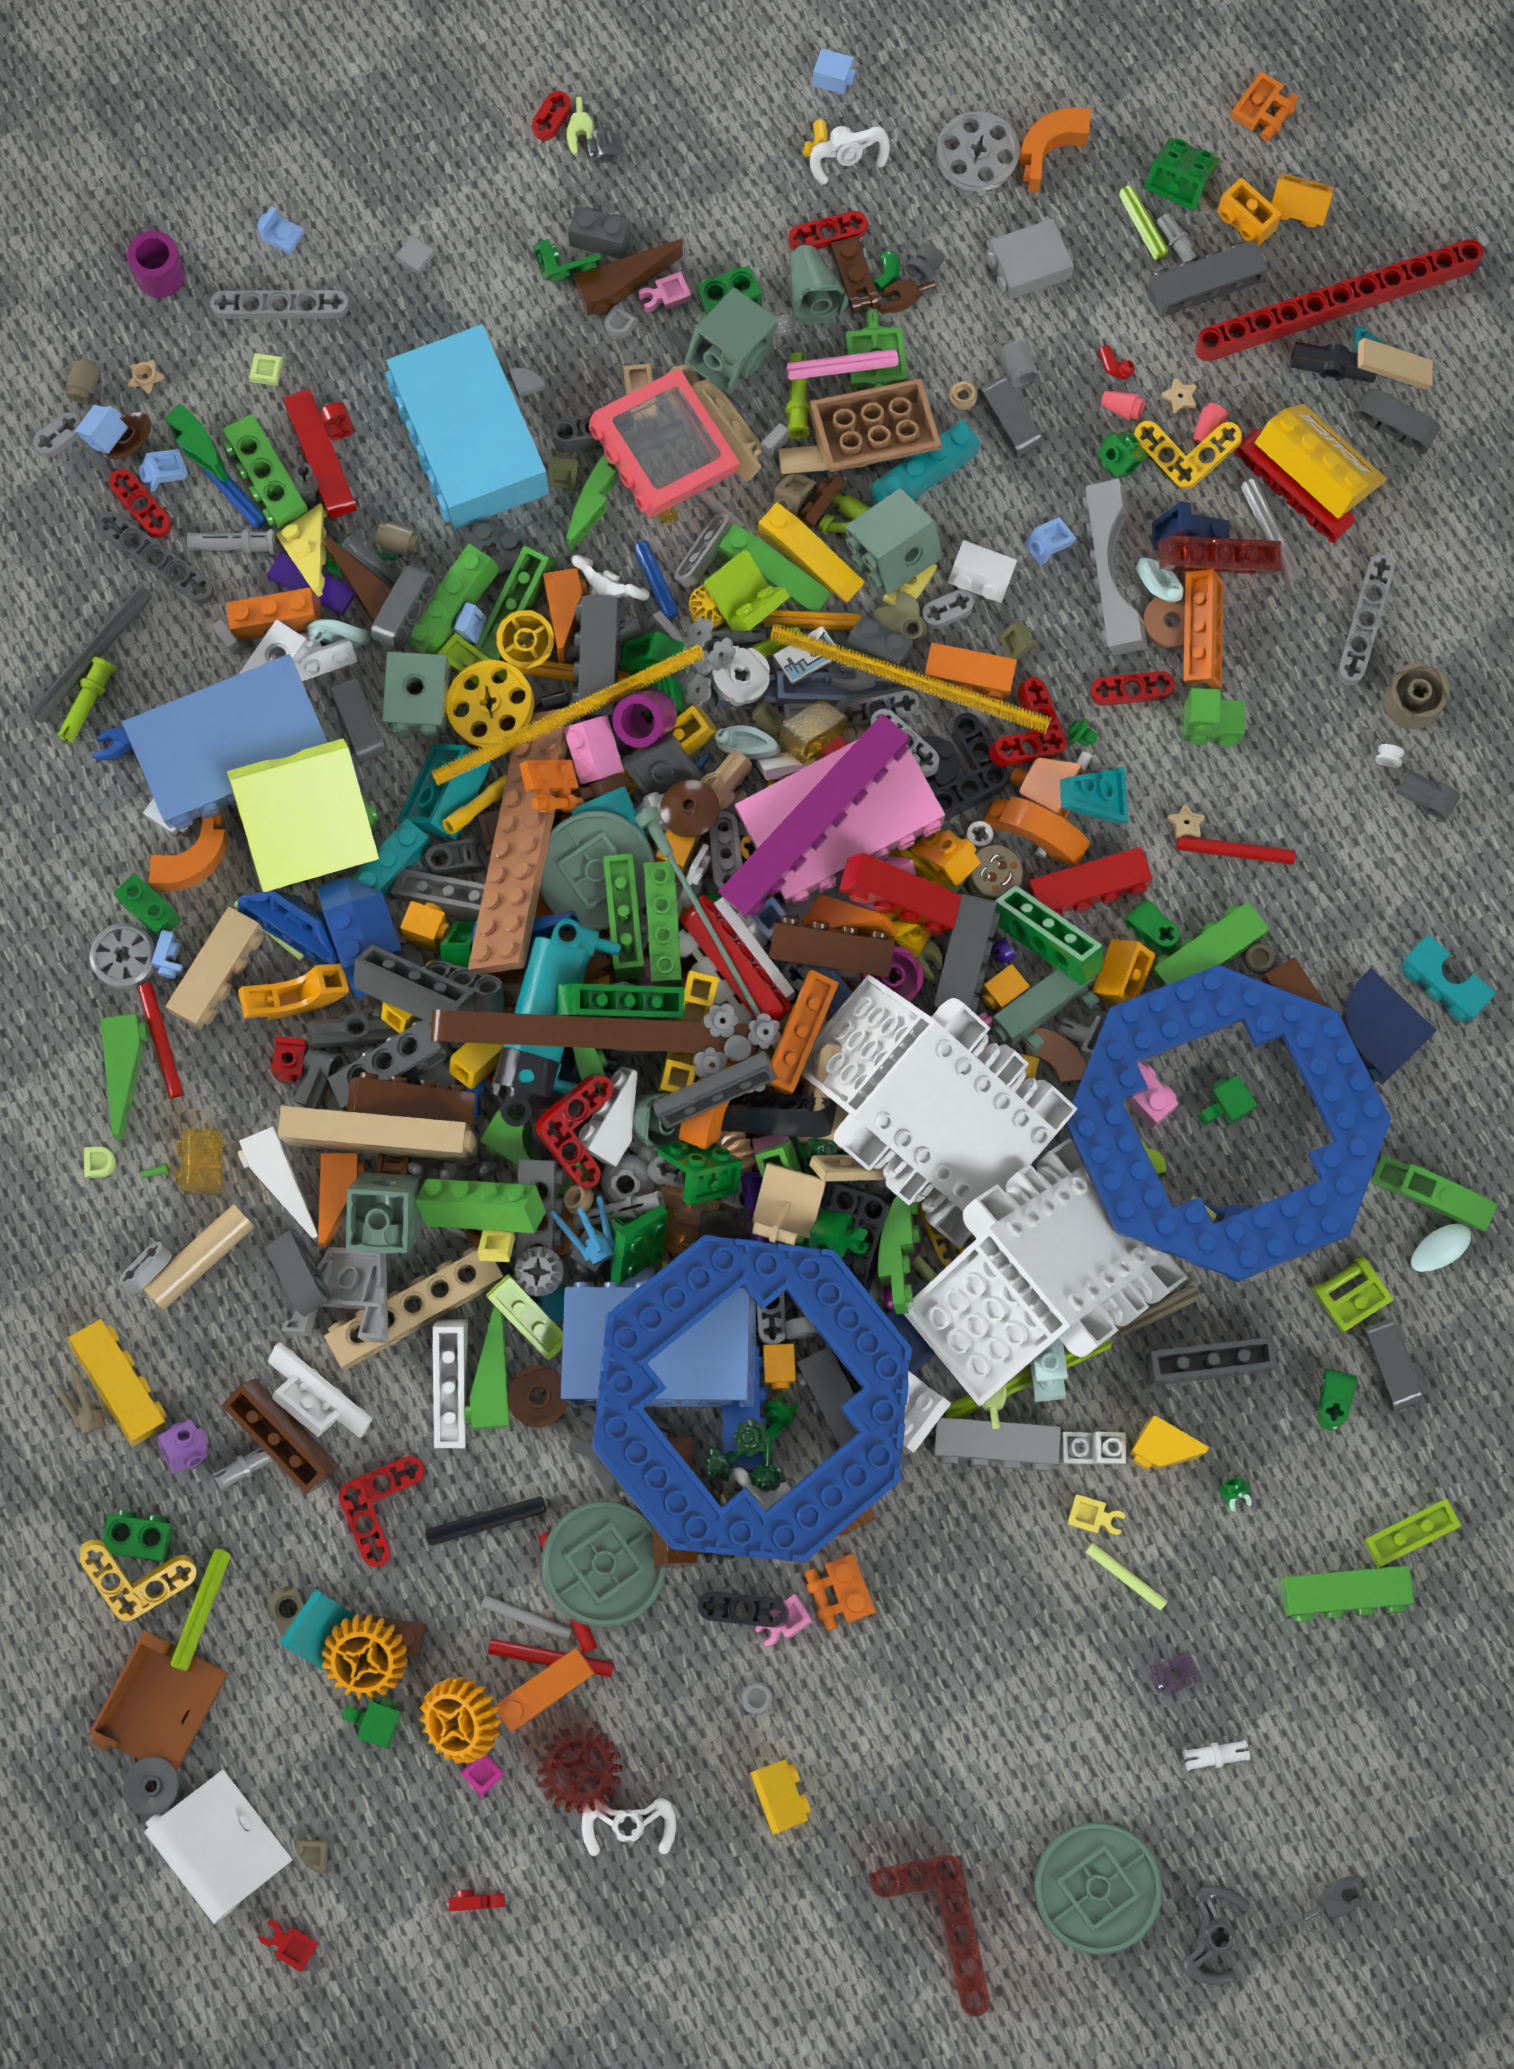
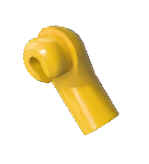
(821, 136)

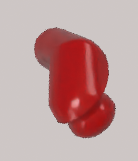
(1113, 367)

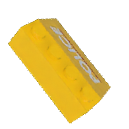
(1319, 459)

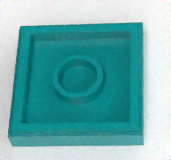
(313, 1625)

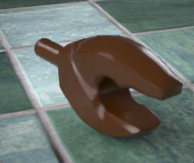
(906, 291)

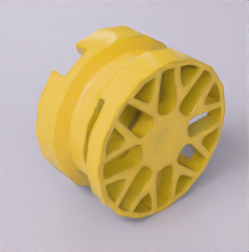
(704, 606)

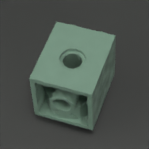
(731, 341)
(893, 541)
(421, 712)
(383, 1213)

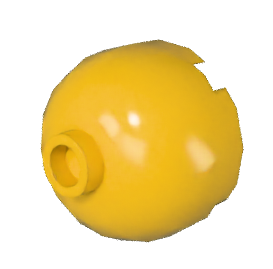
(525, 639)

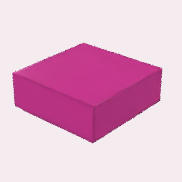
(482, 1774)

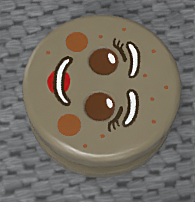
(996, 874)

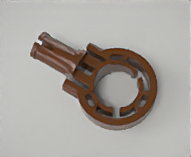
(600, 788)

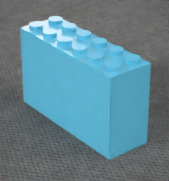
(466, 427)

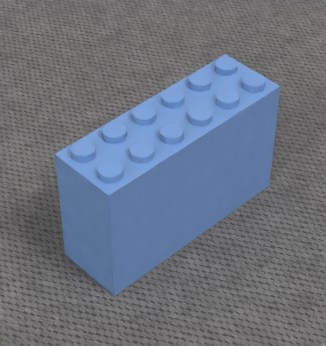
(220, 728)
(700, 1368)

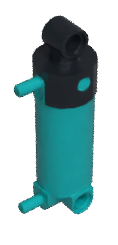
(535, 1069)

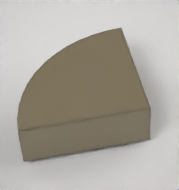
(314, 1854)

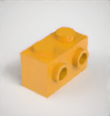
(1302, 199)
(1249, 212)
(947, 856)
(425, 926)
(1123, 972)

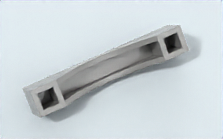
(1108, 512)

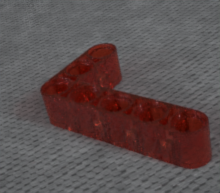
(950, 1919)

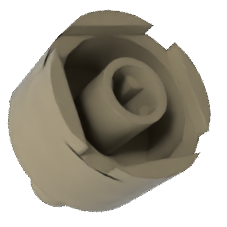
(1403, 692)

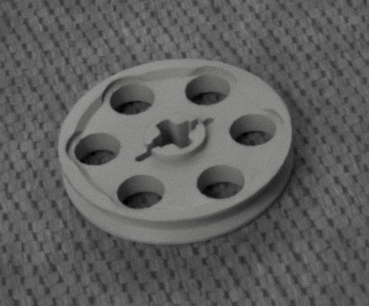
(967, 145)

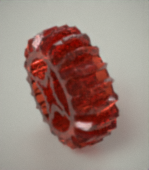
(576, 1784)

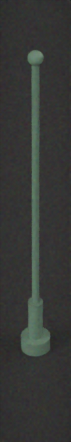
(649, 820)

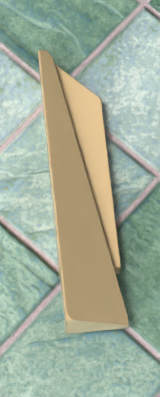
(728, 421)

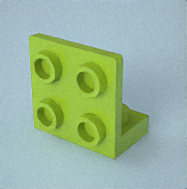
(743, 593)

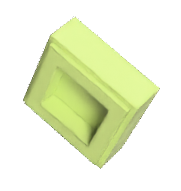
(266, 369)

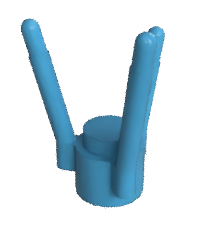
(598, 1248)

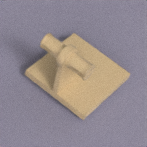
(787, 1204)

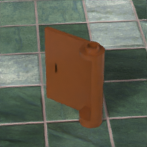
(152, 1700)

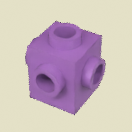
(183, 1446)

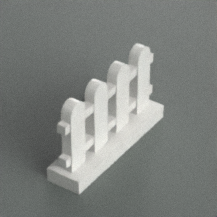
(705, 966)

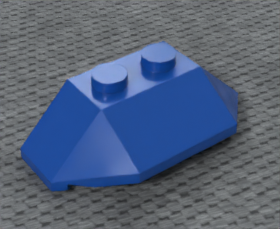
(357, 920)
(292, 923)

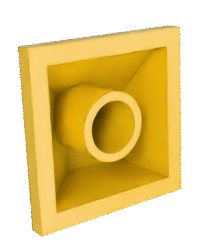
(1164, 1446)

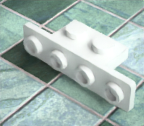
(323, 659)
(313, 1398)

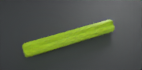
(200, 1609)

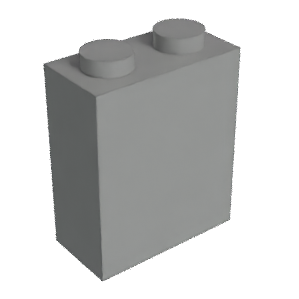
(1030, 259)

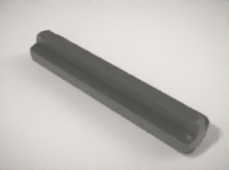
(370, 560)

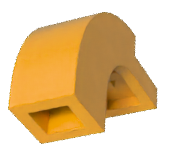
(304, 994)

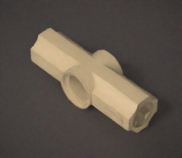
(727, 778)

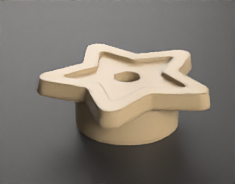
(139, 370)
(1180, 403)
(1182, 829)

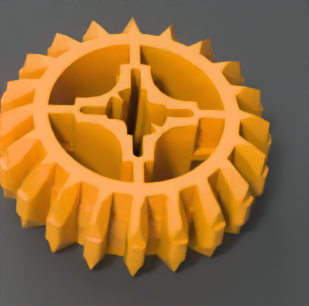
(338, 1645)
(460, 1727)

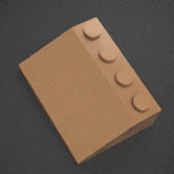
(874, 425)

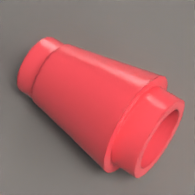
(1124, 404)
(1209, 420)

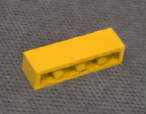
(117, 1383)

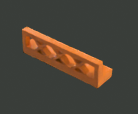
(1203, 628)
(801, 1031)

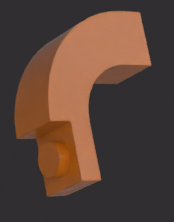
(1053, 130)
(1039, 825)
(193, 865)
(706, 1127)

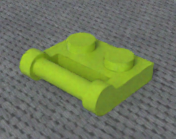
(1357, 1303)

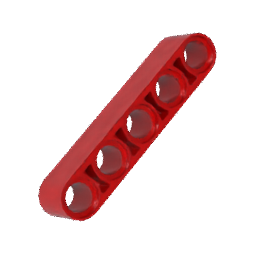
(320, 453)
(1296, 495)
(758, 982)

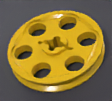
(479, 697)

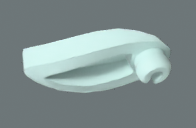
(1159, 582)
(333, 631)
(746, 740)
(1441, 1248)

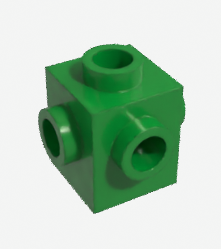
(1121, 453)

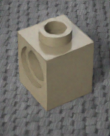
(276, 1603)

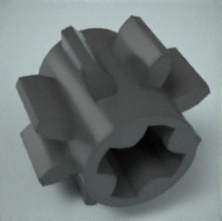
(604, 145)

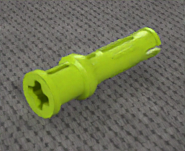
(798, 407)
(92, 687)

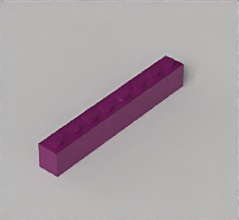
(814, 817)

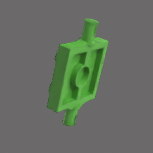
(874, 339)

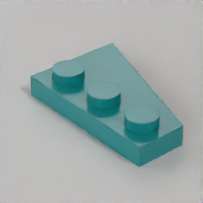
(1097, 795)

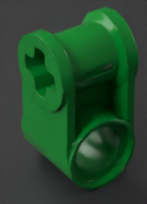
(1150, 925)
(1335, 1394)

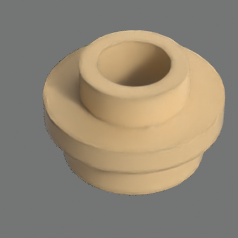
(968, 389)
(578, 1197)

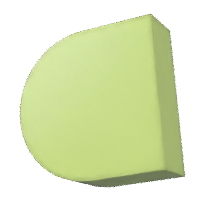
(98, 1162)

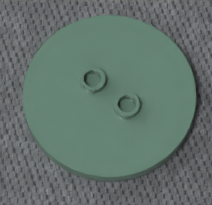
(575, 864)
(601, 1564)
(1098, 1888)

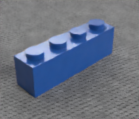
(735, 1414)

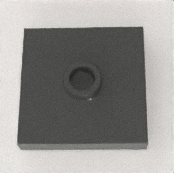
(661, 766)

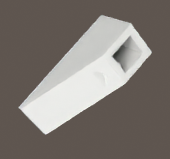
(612, 1123)

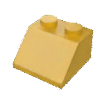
(780, 1796)

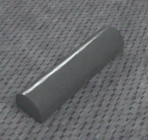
(715, 1090)

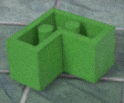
(1212, 719)

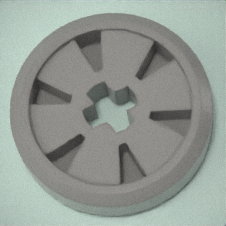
(106, 962)

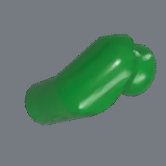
(890, 270)

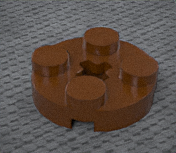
(522, 1389)

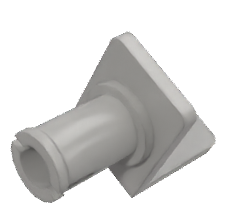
(1082, 1034)

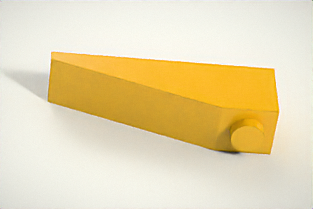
(808, 552)
(692, 731)

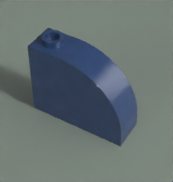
(1383, 1026)

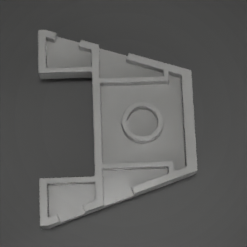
(354, 1282)

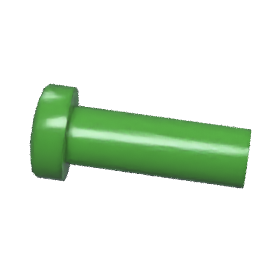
(156, 1171)

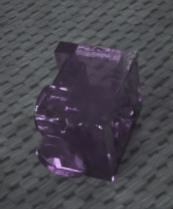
(1188, 1673)

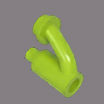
(849, 507)

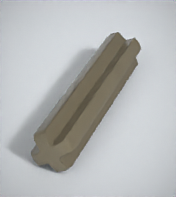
(1160, 1310)

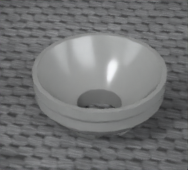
(635, 1168)

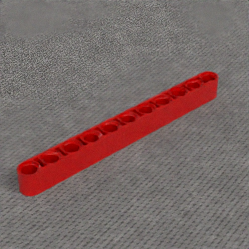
(1348, 291)

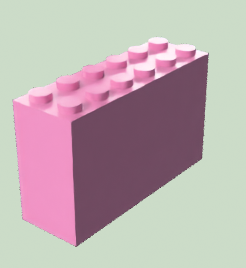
(887, 819)

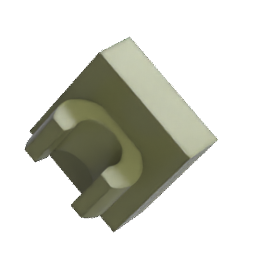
(563, 473)
(1017, 640)
(765, 717)

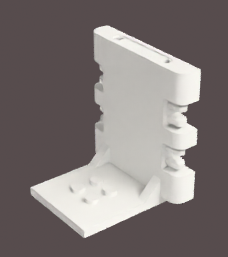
(933, 1101)
(1036, 1275)

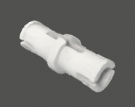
(1216, 1755)

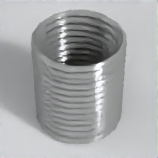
(1017, 361)

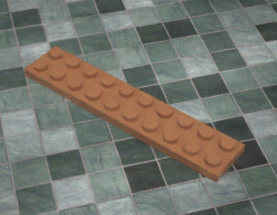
(515, 863)

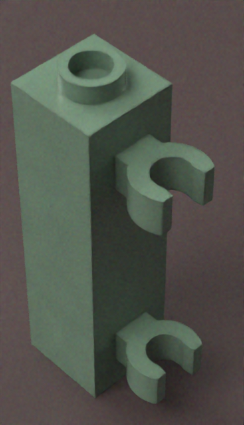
(1038, 1006)

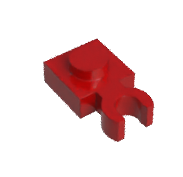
(468, 1900)
(294, 1947)

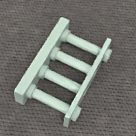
(1049, 1373)

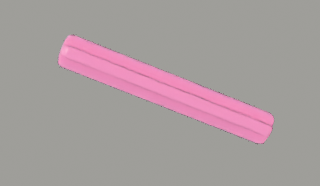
(842, 364)

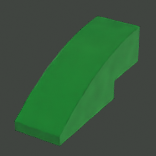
(196, 442)

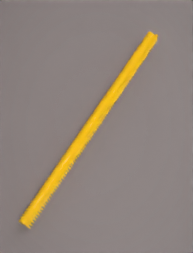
(909, 678)
(565, 716)

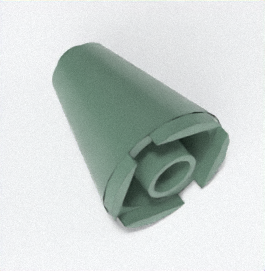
(814, 287)
(648, 1126)

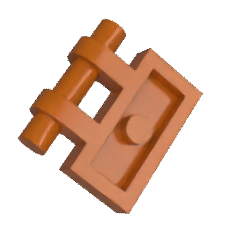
(1257, 101)
(548, 776)
(848, 1587)

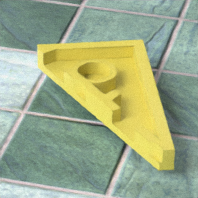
(304, 545)

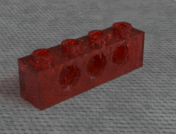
(1220, 554)

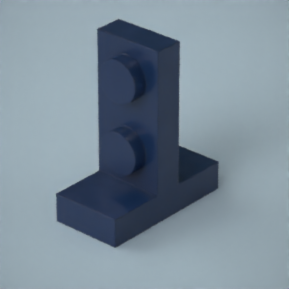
(1180, 522)

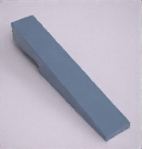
(807, 690)

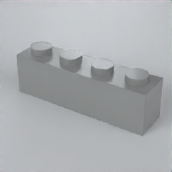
(1009, 1444)

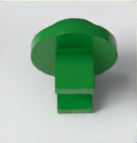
(1079, 732)
(778, 1412)
(1234, 1489)

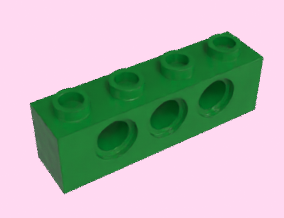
(1049, 935)
(620, 1001)

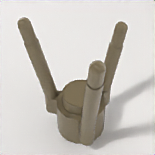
(90, 1416)

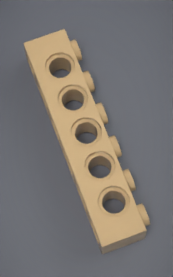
(487, 1276)

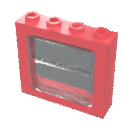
(663, 443)

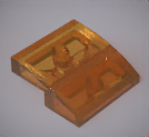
(682, 1219)

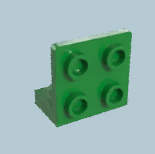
(1181, 173)
(547, 258)
(709, 1171)

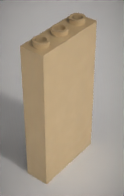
(377, 1134)

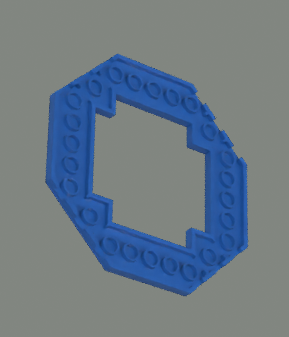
(1331, 1072)
(657, 1474)

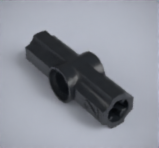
(1329, 361)

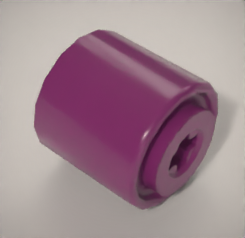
(156, 264)
(634, 726)

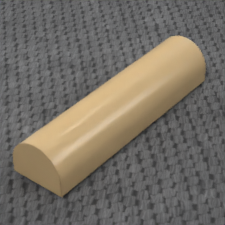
(198, 1257)

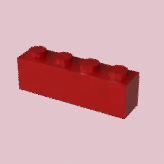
(1093, 882)
(900, 893)

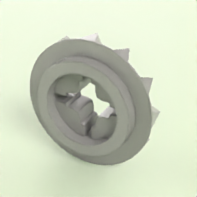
(549, 1261)

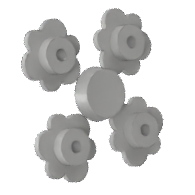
(718, 658)
(737, 1046)

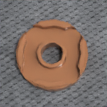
(1157, 630)

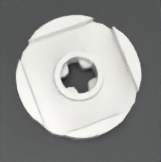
(739, 691)

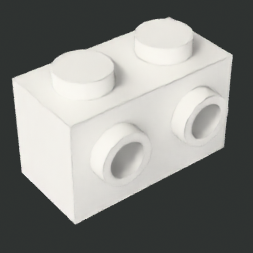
(982, 571)

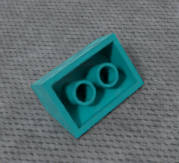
(431, 802)

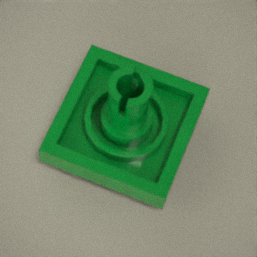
(638, 1243)

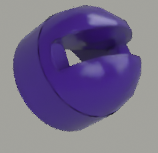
(1005, 949)

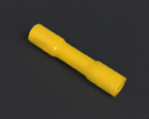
(466, 813)

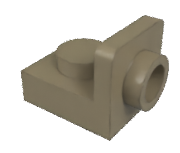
(794, 492)

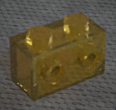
(811, 730)
(200, 1161)

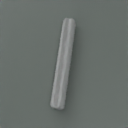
(1270, 527)

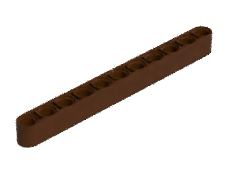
(577, 1032)

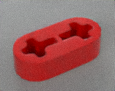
(546, 112)
(337, 421)

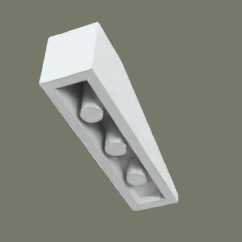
(270, 1164)
(450, 1382)

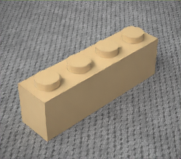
(215, 968)

